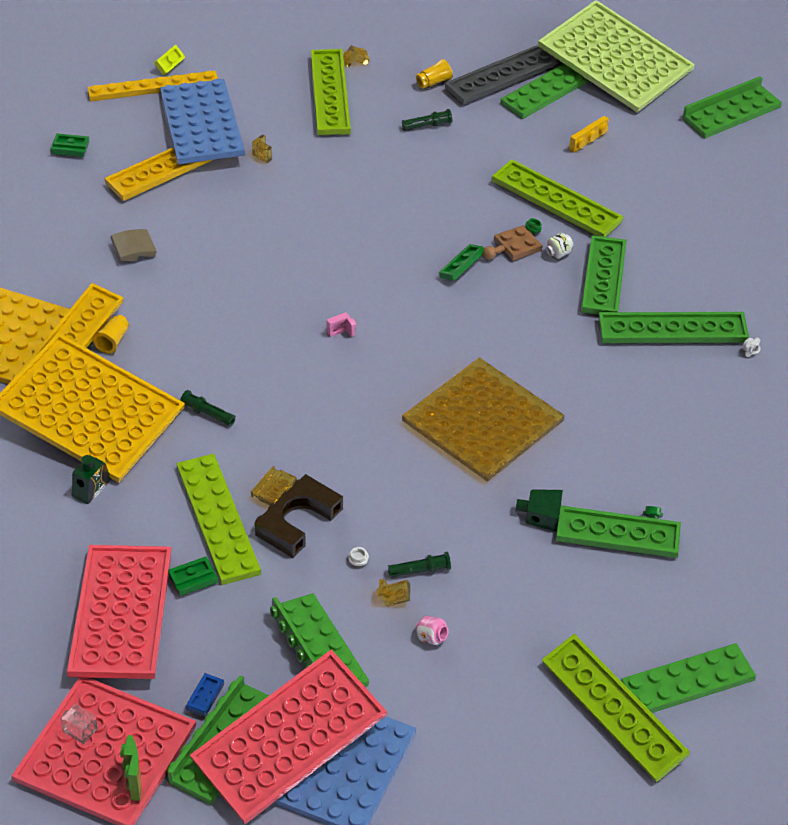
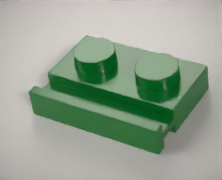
(70, 145)
(193, 576)

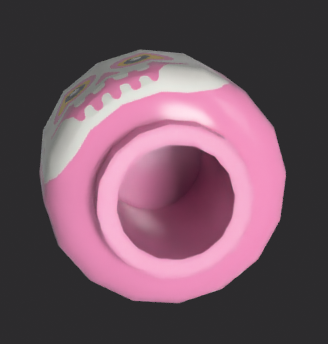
(432, 630)

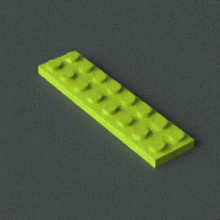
(330, 92)
(557, 198)
(218, 519)
(616, 708)

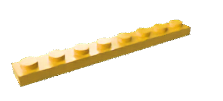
(145, 86)

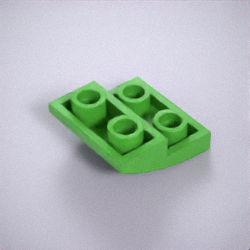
(132, 768)

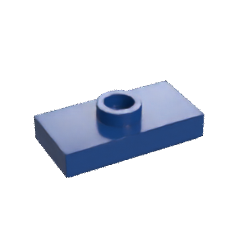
(204, 695)

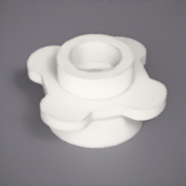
(751, 346)

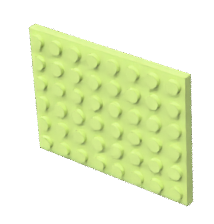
(616, 55)

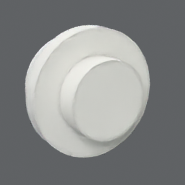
(358, 556)

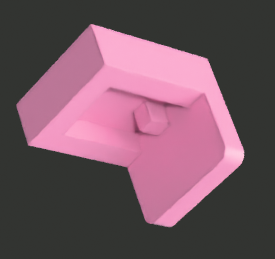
(341, 324)

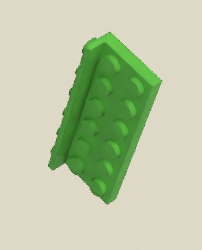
(730, 108)
(313, 632)
(184, 772)

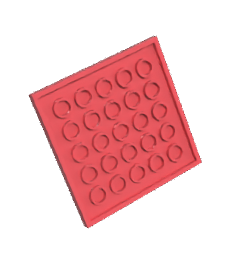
(92, 772)

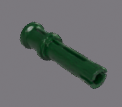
(436, 120)
(200, 405)
(428, 564)

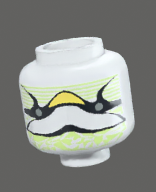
(559, 245)

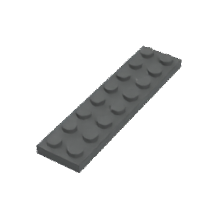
(501, 74)

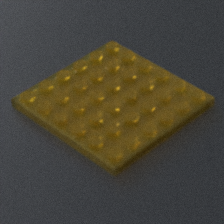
(483, 418)

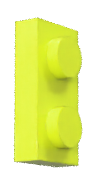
(169, 59)

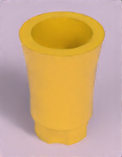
(434, 74)
(110, 335)

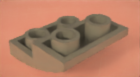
(132, 244)

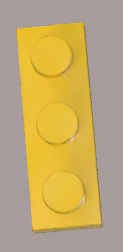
(588, 134)

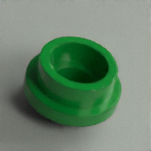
(533, 226)
(653, 512)

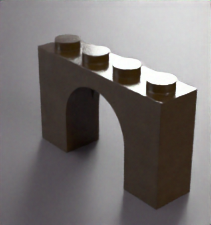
(304, 494)

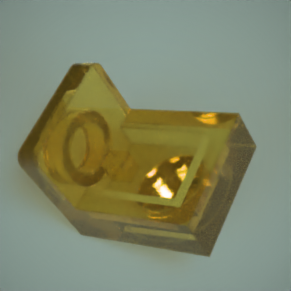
(355, 54)
(261, 149)
(394, 593)

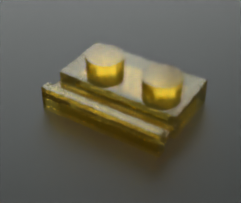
(273, 486)

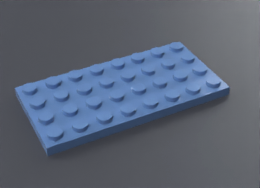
(201, 121)

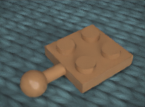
(515, 243)

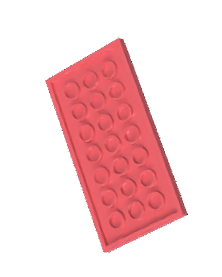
(120, 612)
(288, 736)

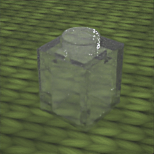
(78, 723)

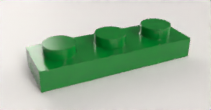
(461, 262)

